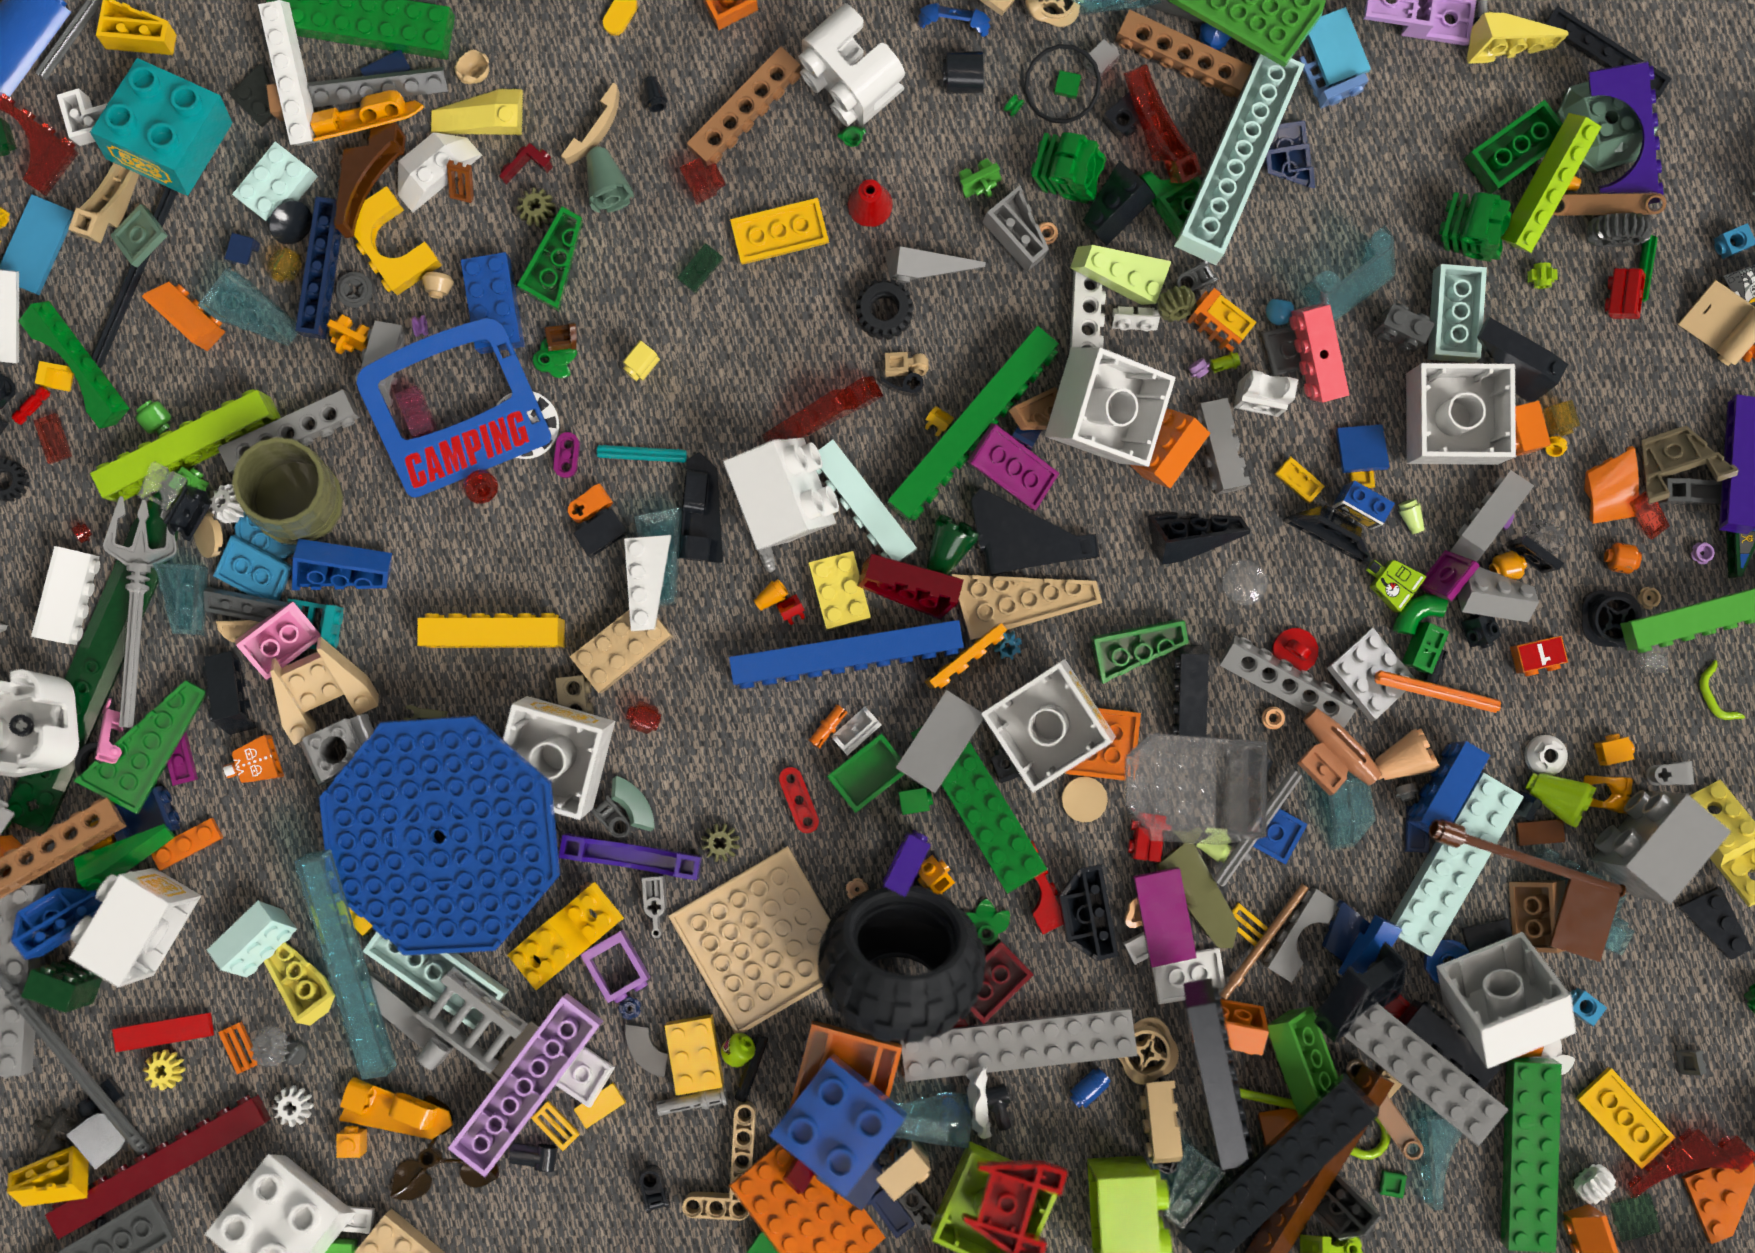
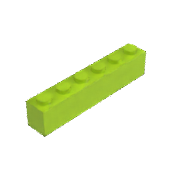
(1551, 181)

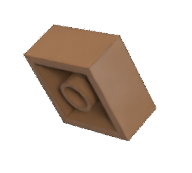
(274, 102)

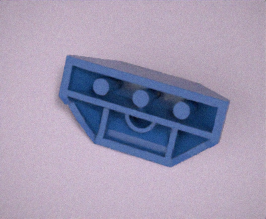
(51, 920)

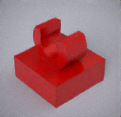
(790, 608)

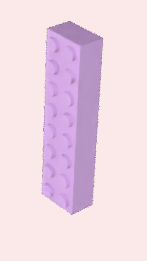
(525, 1084)

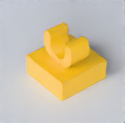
(940, 419)

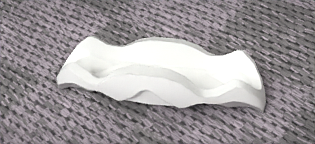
(978, 1101)

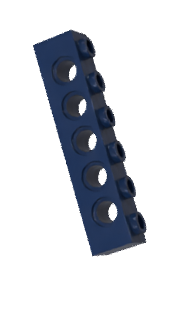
(319, 271)

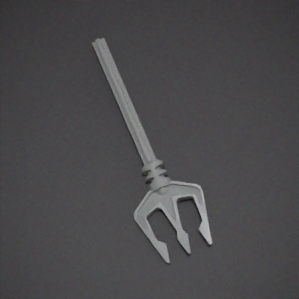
(139, 561)

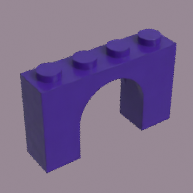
(906, 862)

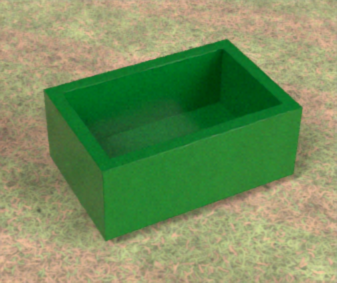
(867, 773)

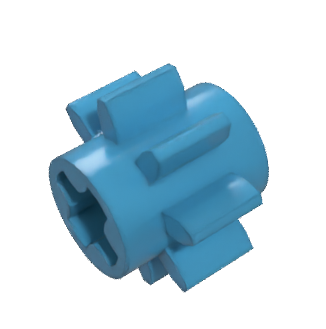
(1008, 651)

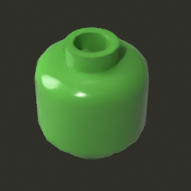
(153, 417)

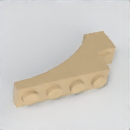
(106, 205)

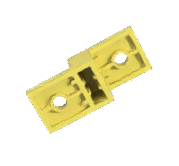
(1737, 852)

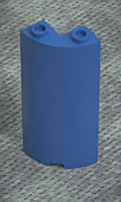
(24, 34)

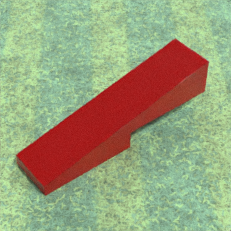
(162, 1032)

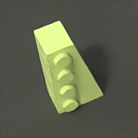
(1123, 272)

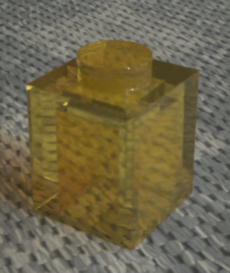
(1561, 418)

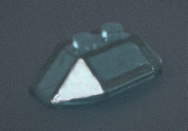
(1348, 812)

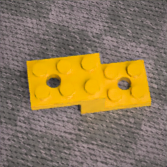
(565, 936)

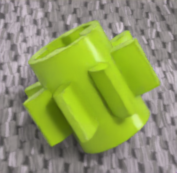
(1542, 275)

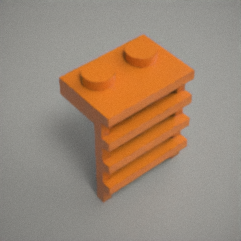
(1203, 317)

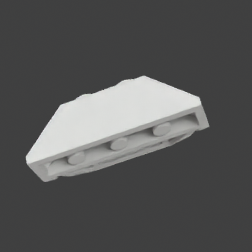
(425, 167)

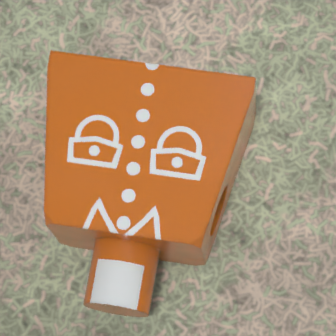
(255, 761)

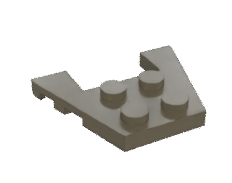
(1675, 453)

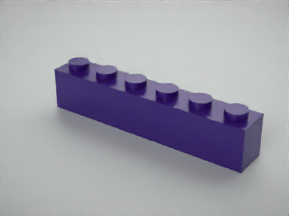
(1738, 492)

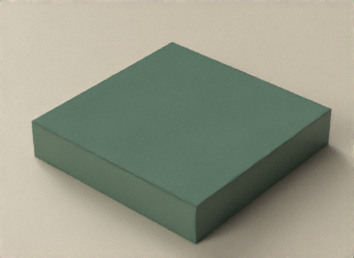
(138, 235)

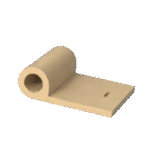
(1725, 326)

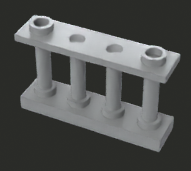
(485, 1003)

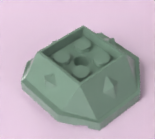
(1616, 142)

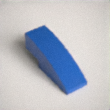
(1368, 945)

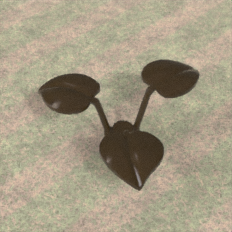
(411, 1177)

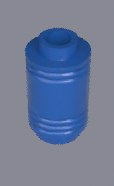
(1089, 1088)

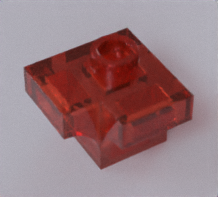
(702, 180)

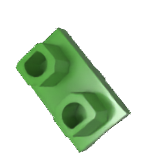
(980, 181)

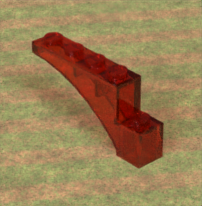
(1159, 130)
(827, 410)
(1693, 1153)

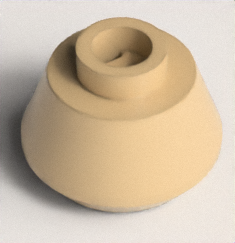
(437, 284)

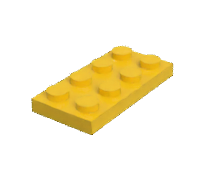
(779, 231)
(1625, 1117)

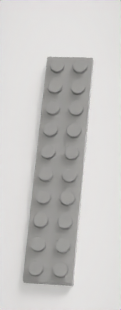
(1022, 1044)

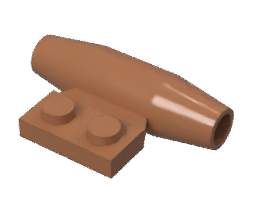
(1335, 755)

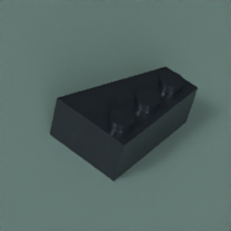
(226, 693)

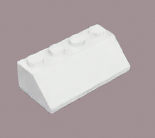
(66, 596)

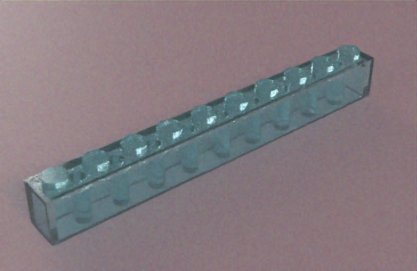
(345, 964)

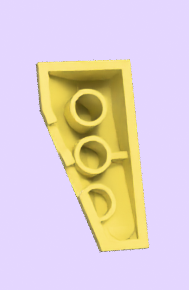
(1509, 35)
(300, 985)

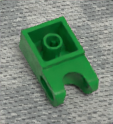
(1172, 199)

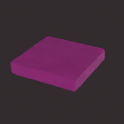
(1448, 575)

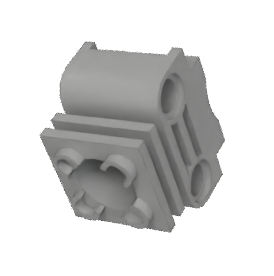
(319, 746)

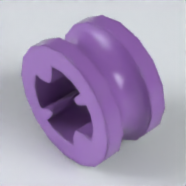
(419, 325)

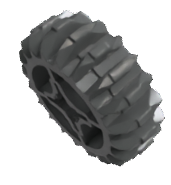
(1619, 230)

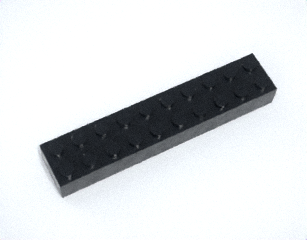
(1280, 1169)

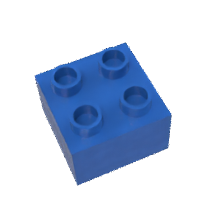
(839, 1125)

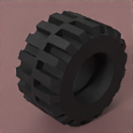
(879, 290)

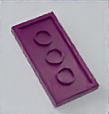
(1013, 467)
(1165, 917)

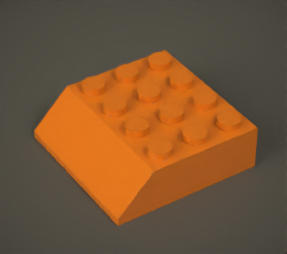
(868, 1056)

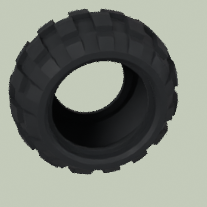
(910, 927)

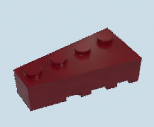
(911, 585)

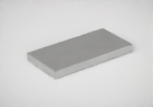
(940, 741)

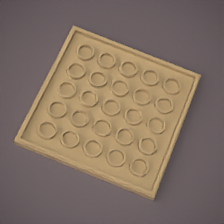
(756, 939)

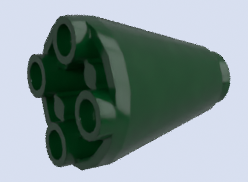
(949, 544)

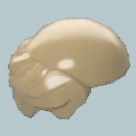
(472, 67)

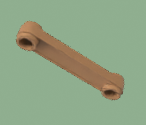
(1609, 203)
(1393, 1121)

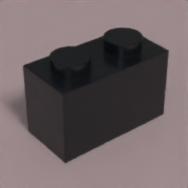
(600, 532)

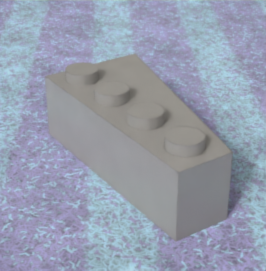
(1492, 517)

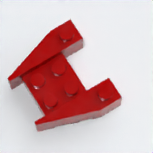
(1010, 1199)

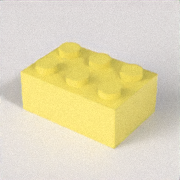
(838, 592)

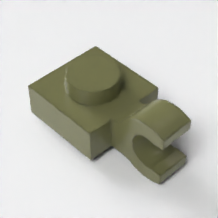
(425, 713)

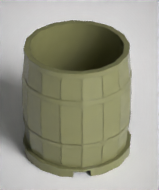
(287, 491)

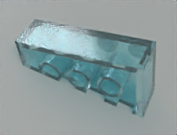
(660, 524)

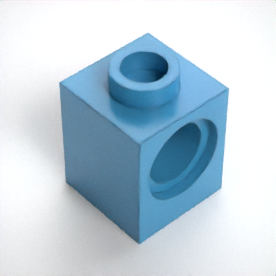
(1741, 235)
(1593, 1010)

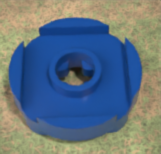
(1446, 948)

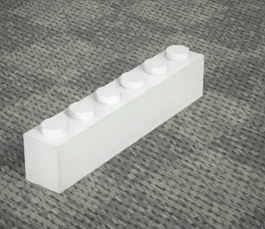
(288, 71)

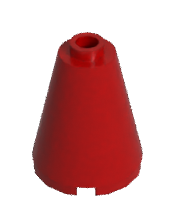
(870, 204)

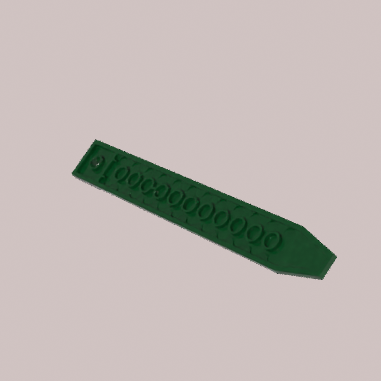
(91, 677)

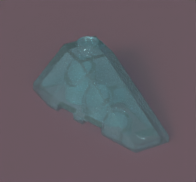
(938, 1120)

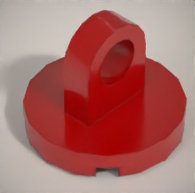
(1296, 647)

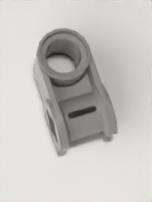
(1672, 774)

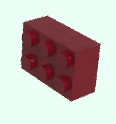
(1002, 979)

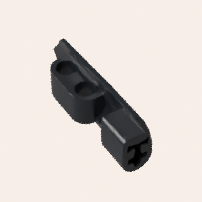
(701, 512)

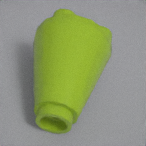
(1562, 796)

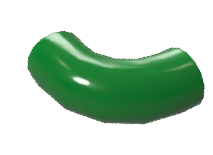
(1416, 610)

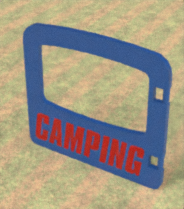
(470, 445)

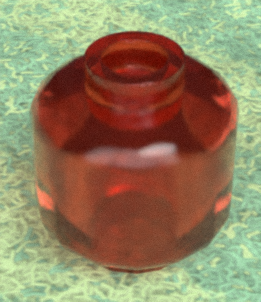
(643, 717)

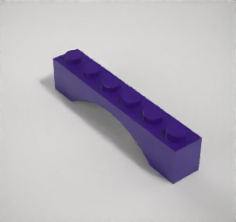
(630, 856)

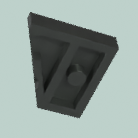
(253, 95)

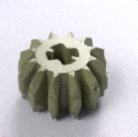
(533, 200)
(1176, 303)
(721, 850)

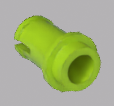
(1225, 362)

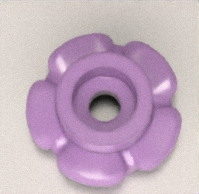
(1199, 368)
(1708, 553)

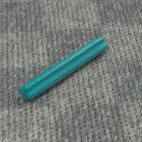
(641, 453)

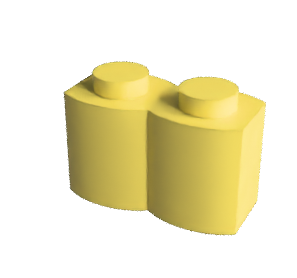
(640, 361)

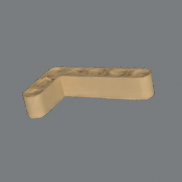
(728, 1200)

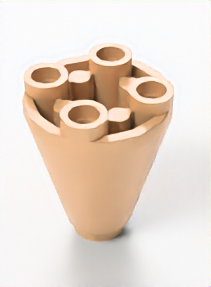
(1407, 757)

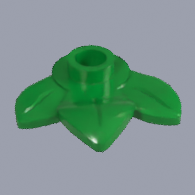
(557, 361)
(988, 919)

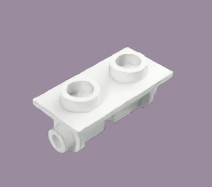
(1145, 320)

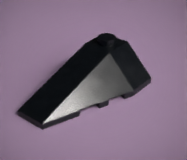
(1535, 366)

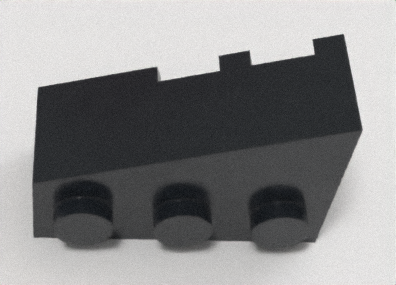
(1117, 203)

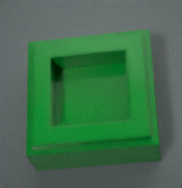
(1067, 84)
(1392, 1184)

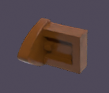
(561, 337)

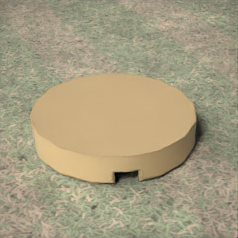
(209, 536)
(1084, 799)

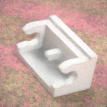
(856, 730)

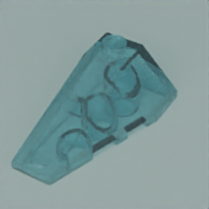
(242, 304)

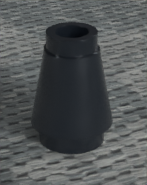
(654, 95)

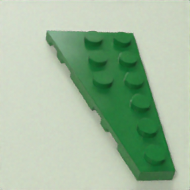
(145, 750)

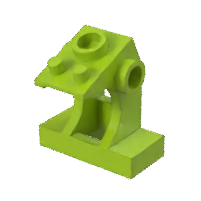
(1323, 1244)

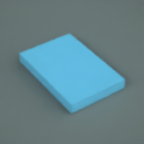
(1337, 48)

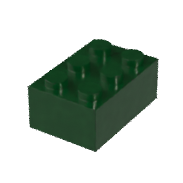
(62, 986)

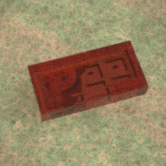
(52, 438)
(1649, 516)

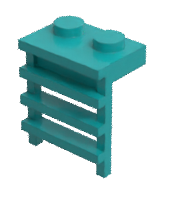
(330, 620)

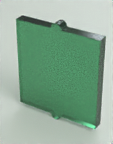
(1635, 1217)

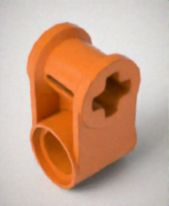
(591, 502)

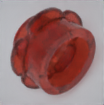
(82, 532)

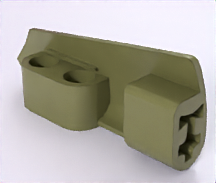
(1202, 895)

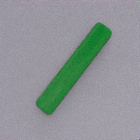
(1647, 262)

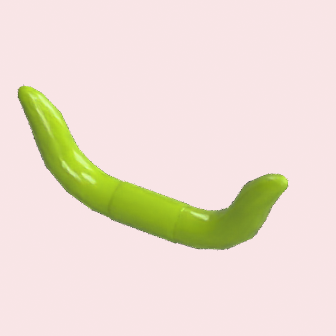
(1709, 698)

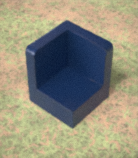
(240, 249)

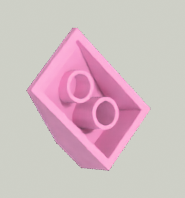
(279, 636)

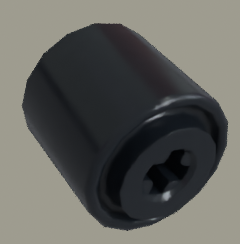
(963, 72)

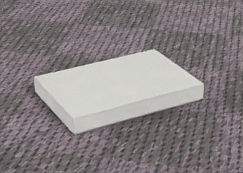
(1170, 977)

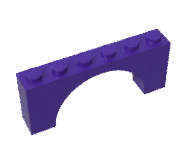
(1633, 87)

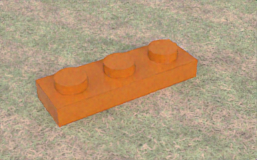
(187, 844)

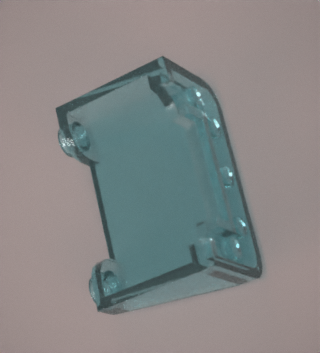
(1375, 272)

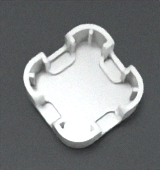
(829, 64)
(53, 711)

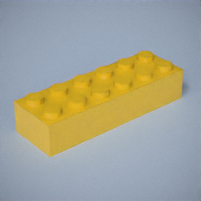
(488, 632)

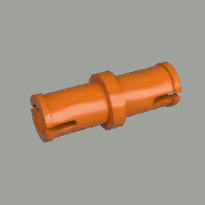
(827, 726)

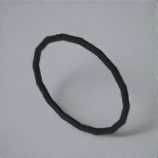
(1098, 83)

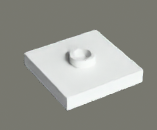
(586, 1077)

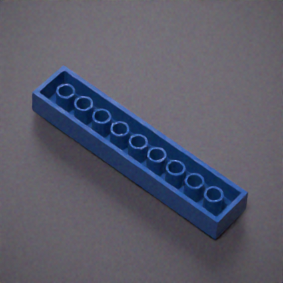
(846, 653)

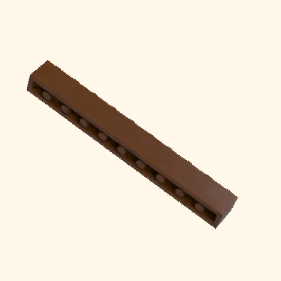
(1287, 1222)

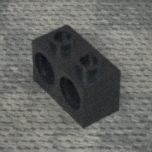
(1122, 109)

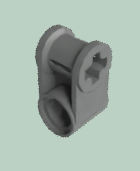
(1198, 277)
(611, 816)

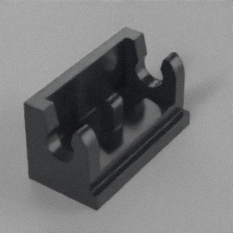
(187, 512)

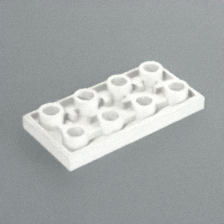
(9, 316)

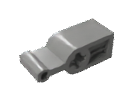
(650, 885)

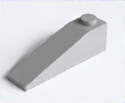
(914, 264)

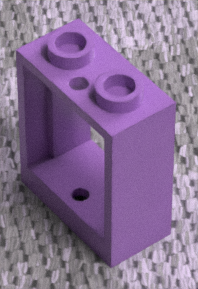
(639, 983)

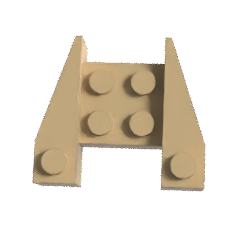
(315, 682)

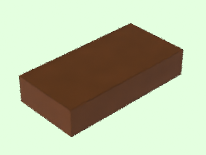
(1539, 832)

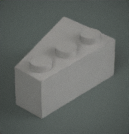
(1016, 229)

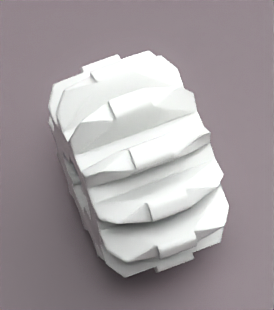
(225, 505)
(298, 1100)
(1594, 1184)

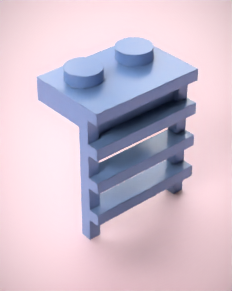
(1335, 93)

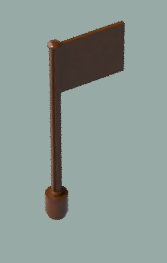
(1586, 904)

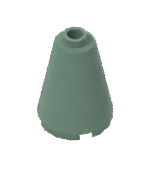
(606, 182)

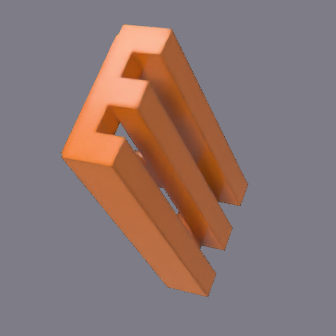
(230, 1050)

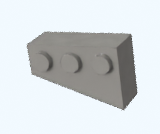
(382, 341)
(1498, 596)

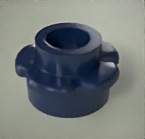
(629, 1014)

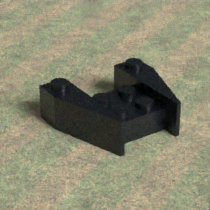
(1360, 992)

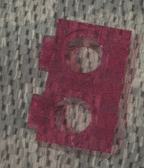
(416, 411)

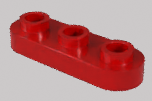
(802, 810)

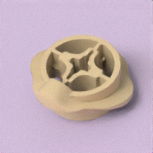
(1062, 19)
(1141, 1073)

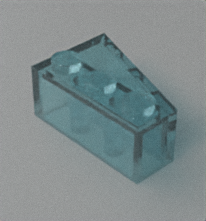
(184, 596)
(1191, 1184)

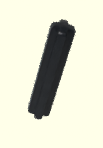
(751, 1069)

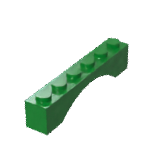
(100, 397)

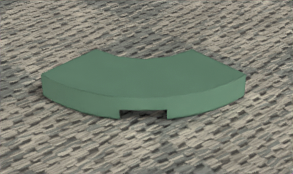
(633, 802)

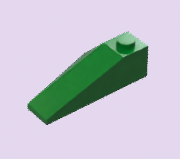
(119, 857)

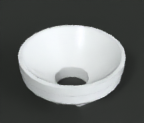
(1535, 752)

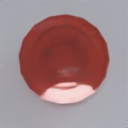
(480, 486)

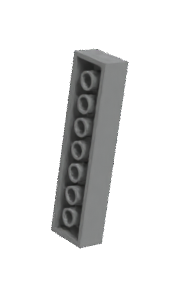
(16, 1034)
(1426, 1073)

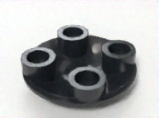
(290, 222)

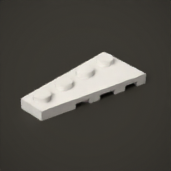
(645, 577)

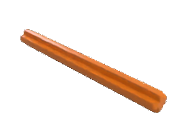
(1437, 691)

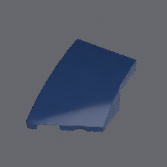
(1290, 154)
(1344, 931)

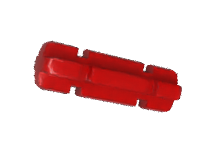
(30, 405)

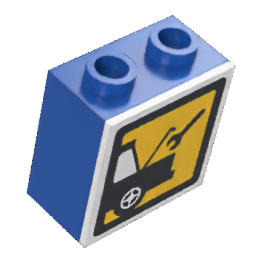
(1363, 505)

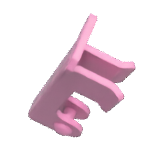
(105, 750)

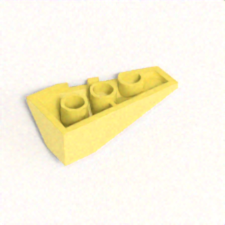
(485, 114)

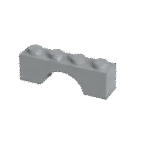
(1284, 958)

